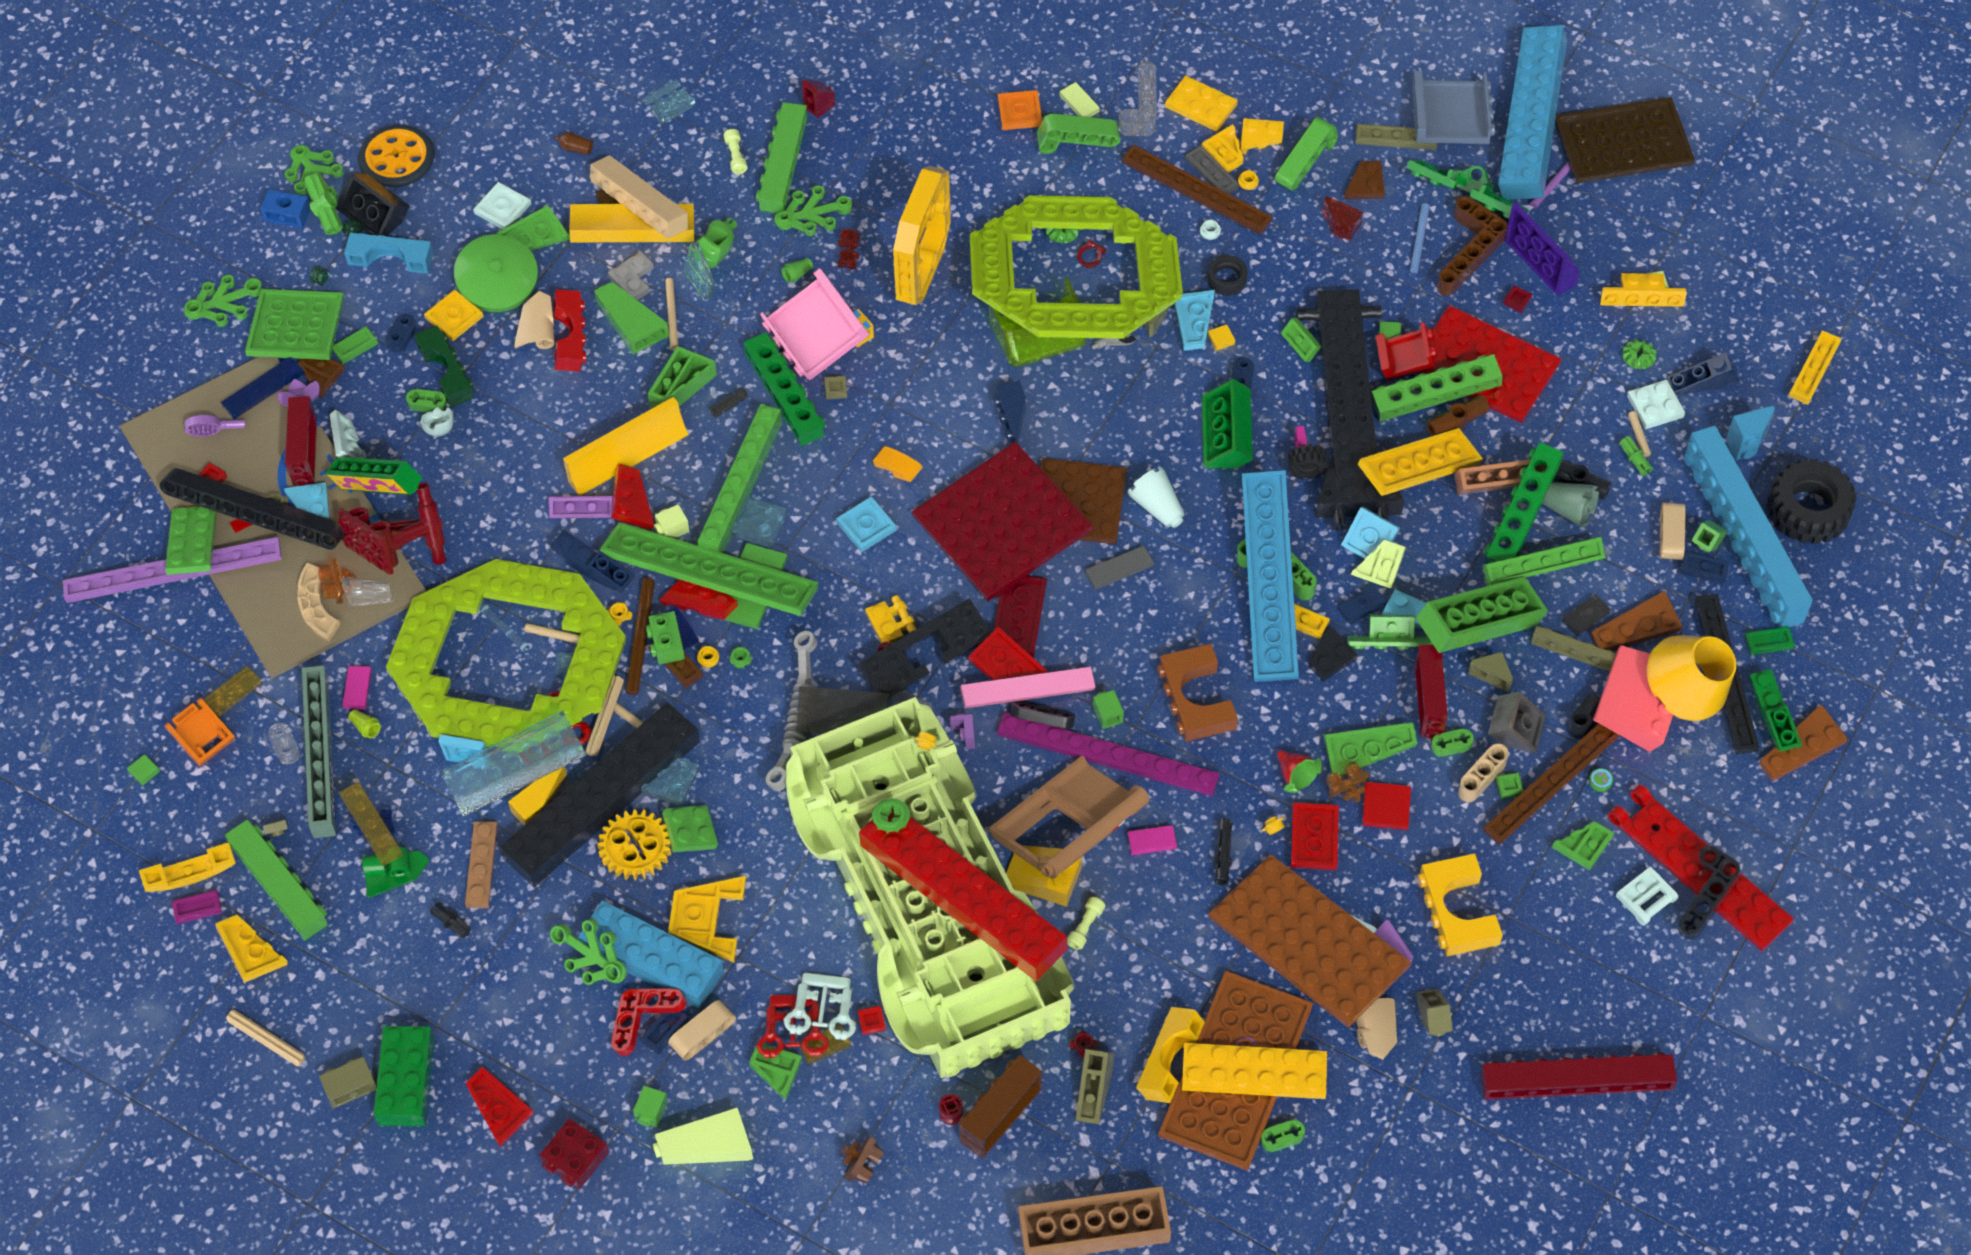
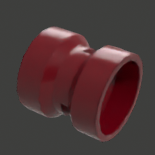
(952, 1114)

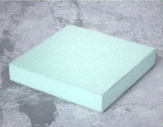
(502, 206)

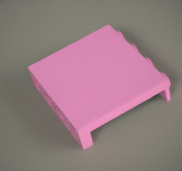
(815, 327)

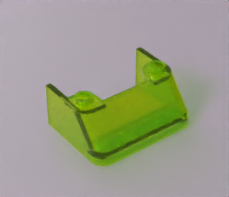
(1024, 347)

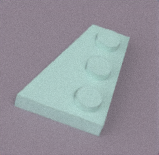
(345, 437)

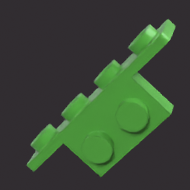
(1389, 631)

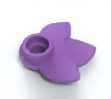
(298, 389)

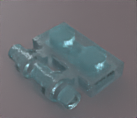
(671, 106)

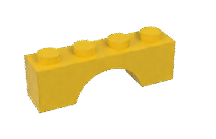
(1179, 1027)

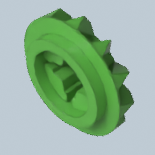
(1059, 236)
(1645, 360)
(884, 809)

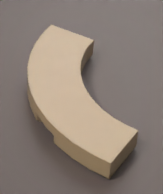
(310, 604)

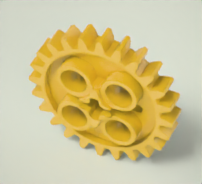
(616, 854)

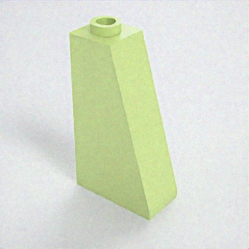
(705, 1140)

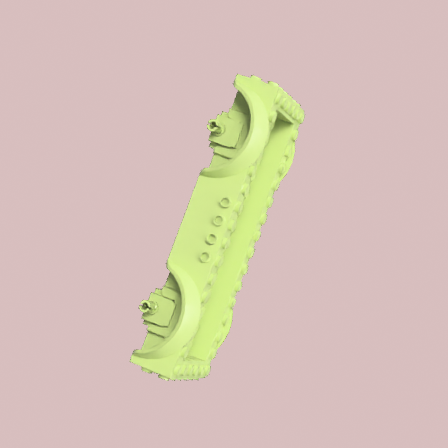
(920, 947)

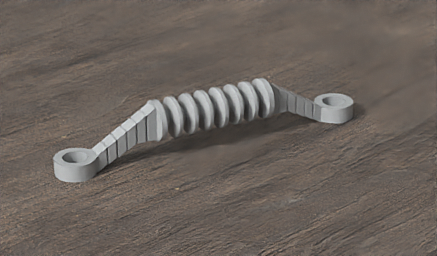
(792, 736)

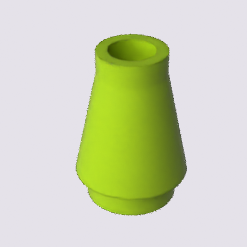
(365, 724)

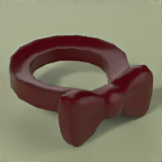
(1090, 244)

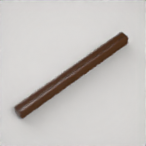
(640, 636)

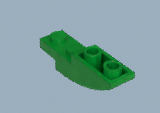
(1774, 711)

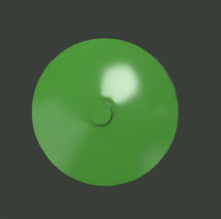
(496, 273)

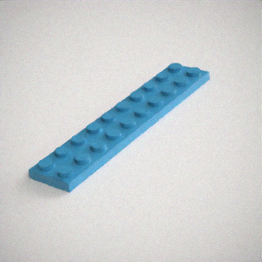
(1270, 576)

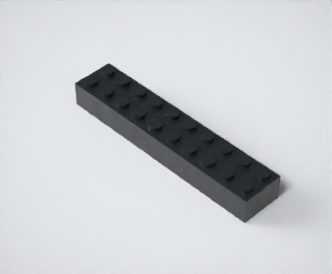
(599, 794)

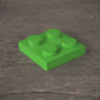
(690, 828)

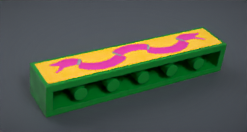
(374, 475)

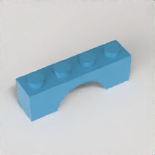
(364, 249)

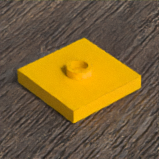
(454, 315)

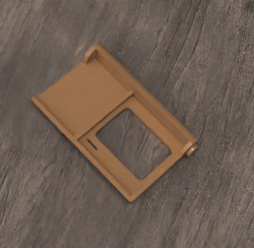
(1081, 795)

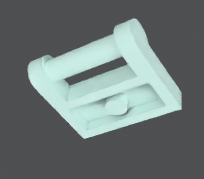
(1641, 890)

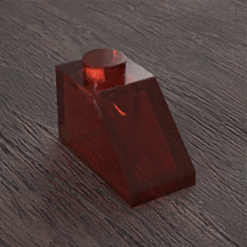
(1342, 218)

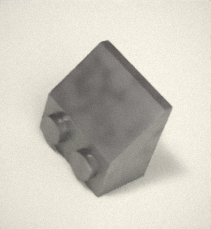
(1517, 723)

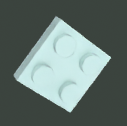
(1656, 404)

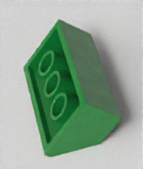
(1227, 426)

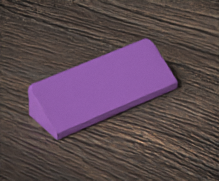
(580, 507)

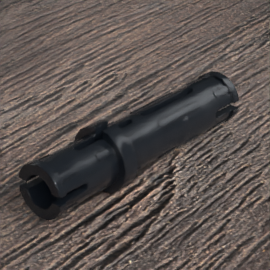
(1222, 860)

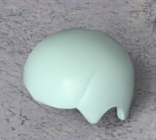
(437, 422)

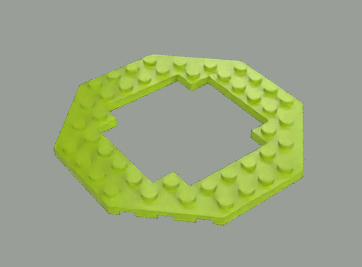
(1155, 257)
(429, 622)

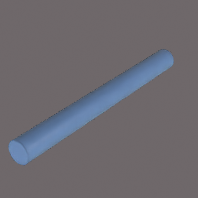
(1419, 238)

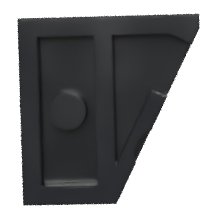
(1331, 655)

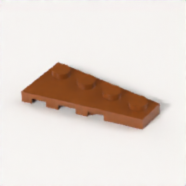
(1644, 622)
(1818, 736)

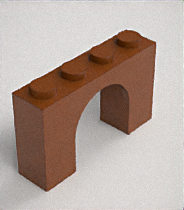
(1193, 719)

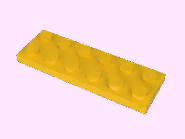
(1420, 461)
(1254, 1070)

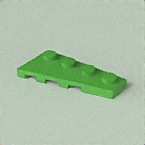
(538, 229)

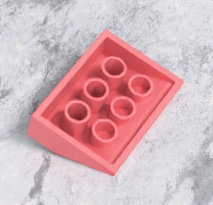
(1630, 705)

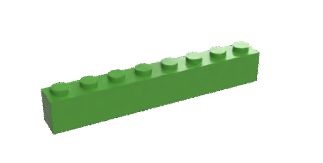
(741, 478)

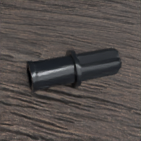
(451, 920)

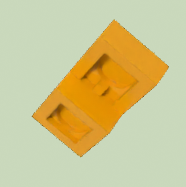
(899, 464)

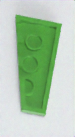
(1367, 745)

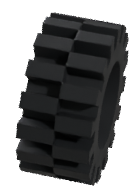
(1307, 461)

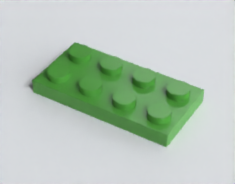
(190, 540)

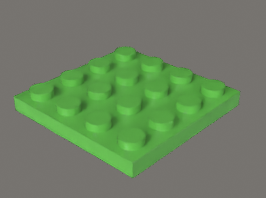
(295, 324)

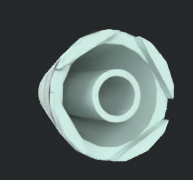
(1157, 496)

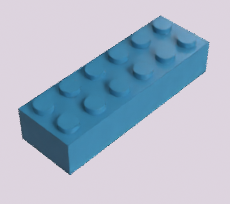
(657, 955)

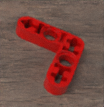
(641, 1006)

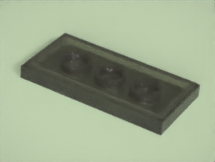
(828, 709)

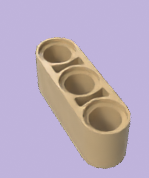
(1672, 531)
(1478, 781)
(702, 1030)

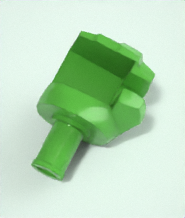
(717, 241)

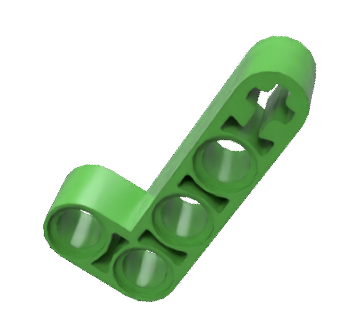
(1077, 130)
(1303, 156)
(1303, 580)

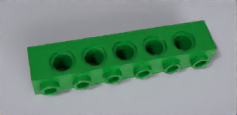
(804, 430)
(1551, 460)

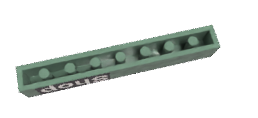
(318, 752)

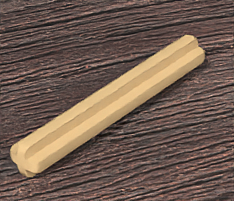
(604, 717)
(265, 1037)

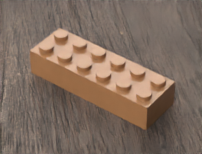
(1095, 1223)

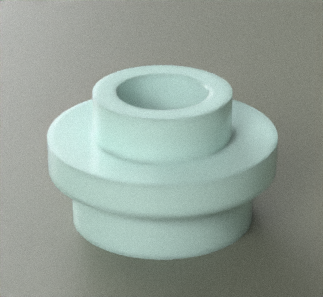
(1210, 230)

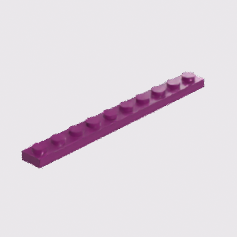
(1109, 754)

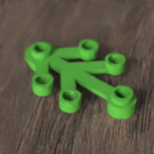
(302, 155)
(789, 218)
(221, 300)
(592, 953)

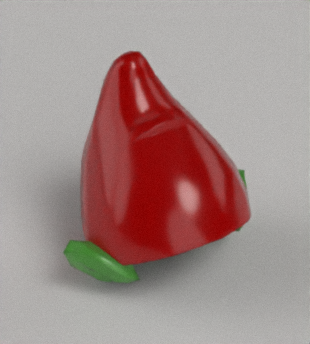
(1298, 770)

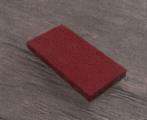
(1021, 611)

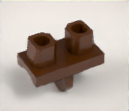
(867, 1151)

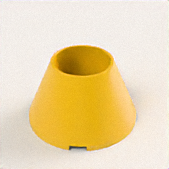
(1679, 682)

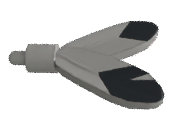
(1114, 342)

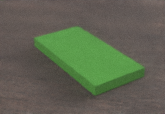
(749, 612)

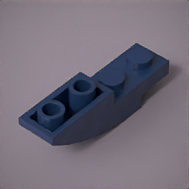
(592, 564)

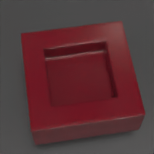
(1517, 299)

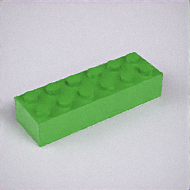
(1481, 614)

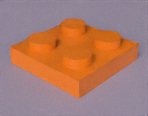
(1019, 110)

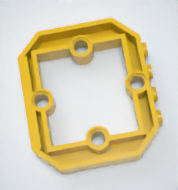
(925, 208)

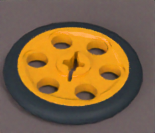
(403, 134)

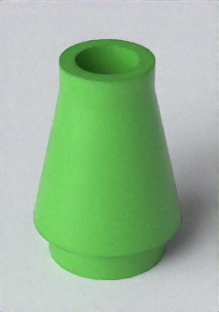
(795, 270)

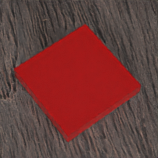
(1386, 806)

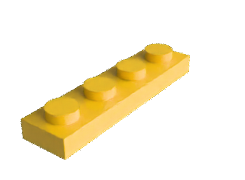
(1815, 367)

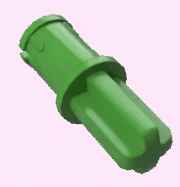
(1636, 456)

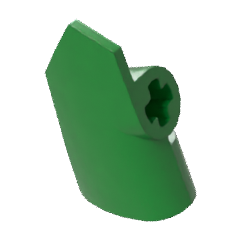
(394, 874)

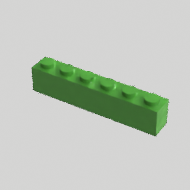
(782, 157)
(276, 880)

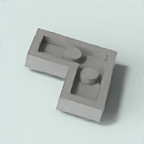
(628, 275)

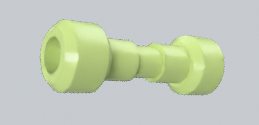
(738, 164)
(1077, 938)

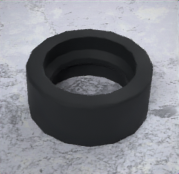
(1227, 262)

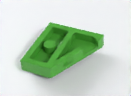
(1585, 845)
(777, 1071)

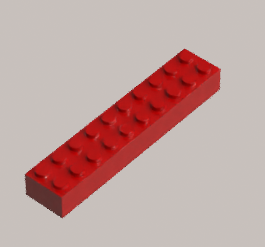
(967, 895)

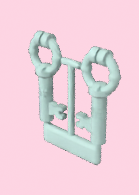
(826, 982)

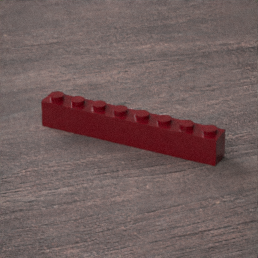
(1578, 1076)

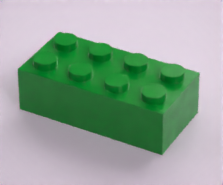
(404, 1076)

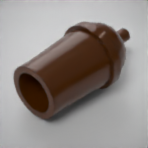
(575, 143)

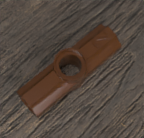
(1467, 412)

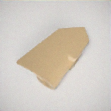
(536, 322)
(1378, 1028)

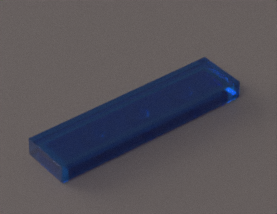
(262, 388)

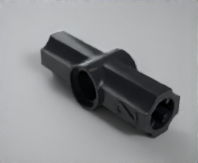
(1569, 473)

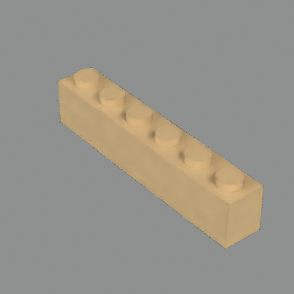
(639, 196)

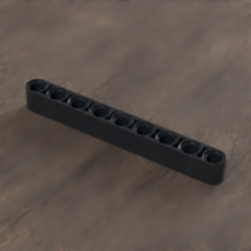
(252, 508)

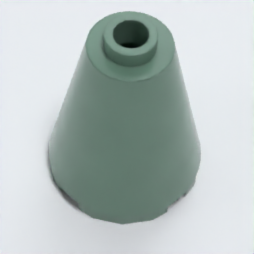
(1572, 501)

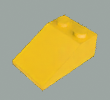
(1031, 881)

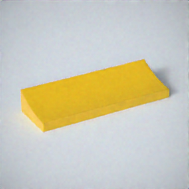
(619, 224)
(625, 446)

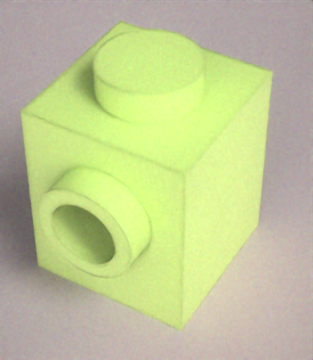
(671, 522)

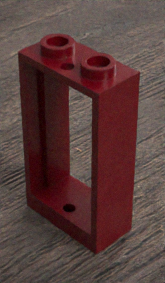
(301, 440)
(1430, 691)

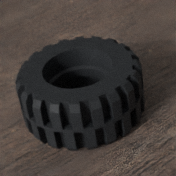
(1817, 479)

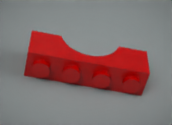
(569, 351)

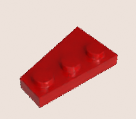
(630, 499)
(700, 599)
(498, 1105)

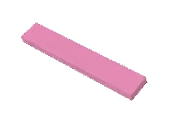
(1027, 687)

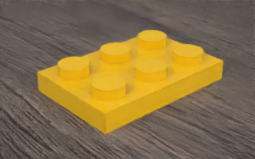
(1201, 103)

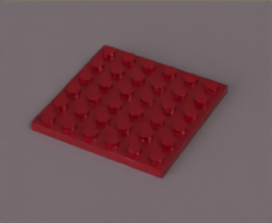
(1002, 521)

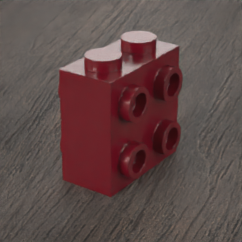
(573, 1154)

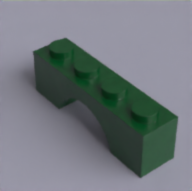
(435, 348)

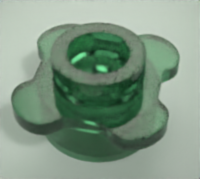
(352, 227)

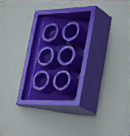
(1540, 252)

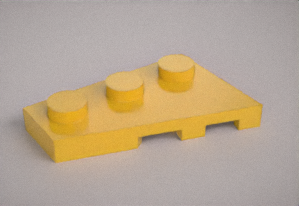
(247, 949)

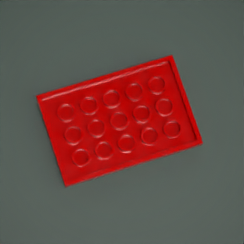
(1522, 365)

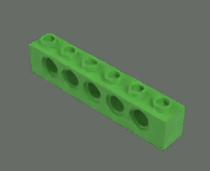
(1429, 396)

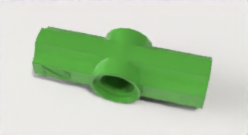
(323, 204)

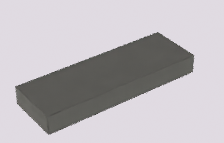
(1211, 170)
(1119, 567)

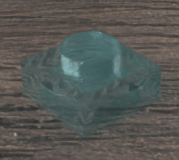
(562, 663)

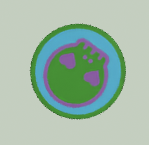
(1601, 780)

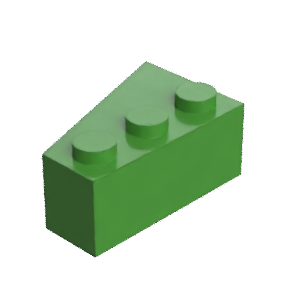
(681, 377)

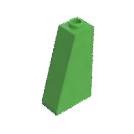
(630, 318)

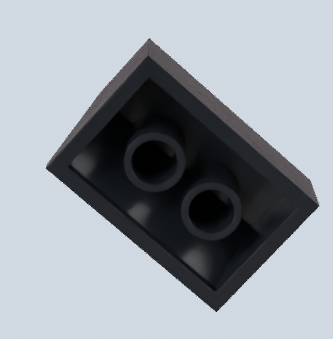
(372, 205)

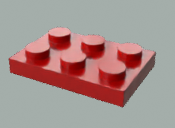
(1003, 658)
(1314, 836)

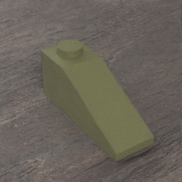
(1094, 1085)

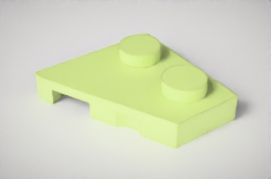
(1381, 564)

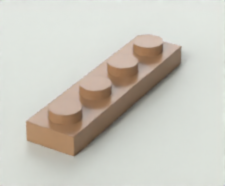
(481, 865)

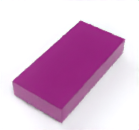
(197, 906)

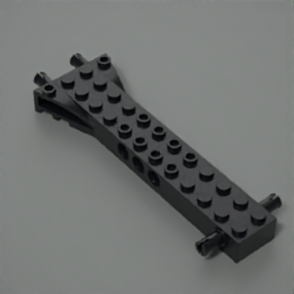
(1347, 407)

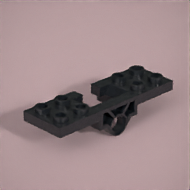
(953, 631)

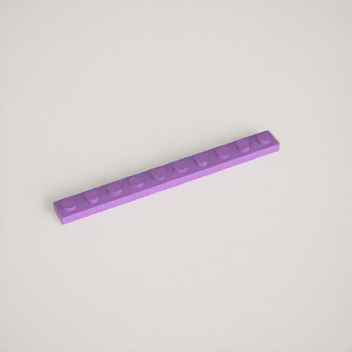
(155, 573)

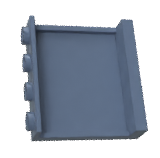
(1452, 110)

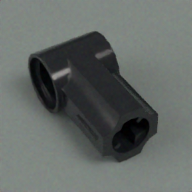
(1584, 716)

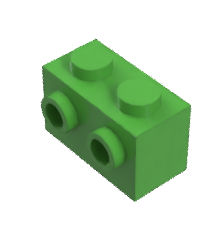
(666, 638)

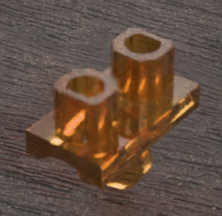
(332, 572)
(1356, 777)

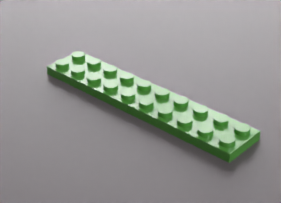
(710, 568)

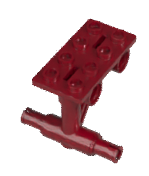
(382, 539)

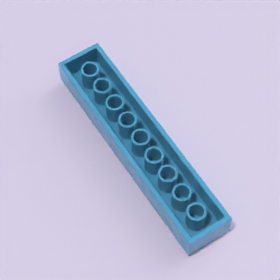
(1533, 112)
(1747, 528)

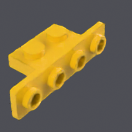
(1642, 291)

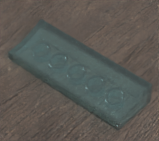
(513, 763)

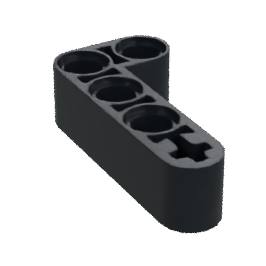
(1705, 896)

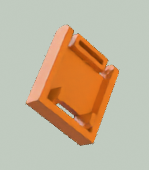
(197, 729)

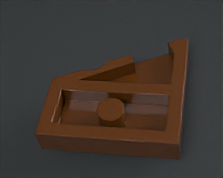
(1366, 182)

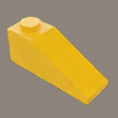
(537, 796)

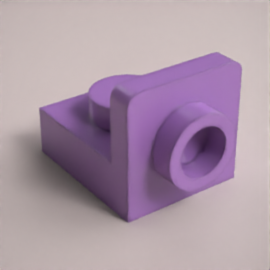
(965, 724)

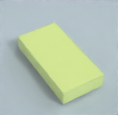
(1079, 101)

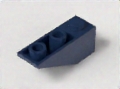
(1705, 376)
(1012, 407)

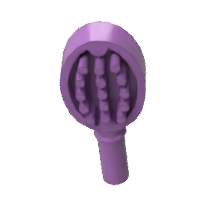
(209, 425)

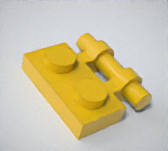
(884, 623)

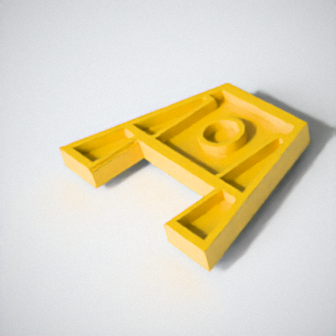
(696, 916)

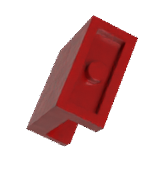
(1406, 352)

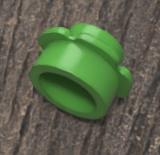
(736, 654)

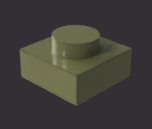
(835, 387)
(276, 828)

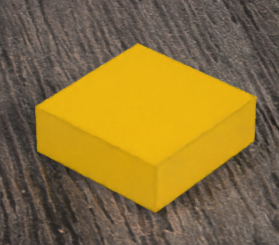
(1221, 337)

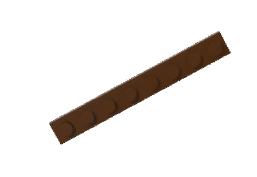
(1197, 189)
(1550, 783)

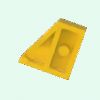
(1260, 133)
(1225, 148)

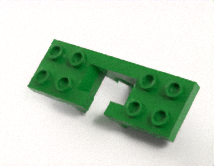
(1480, 190)

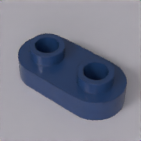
(401, 331)
(1243, 374)

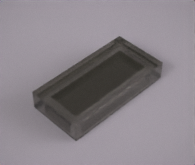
(1586, 615)

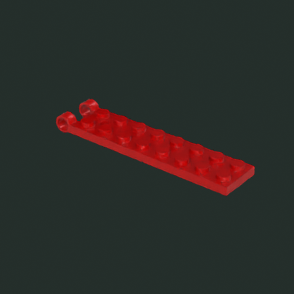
(1678, 851)

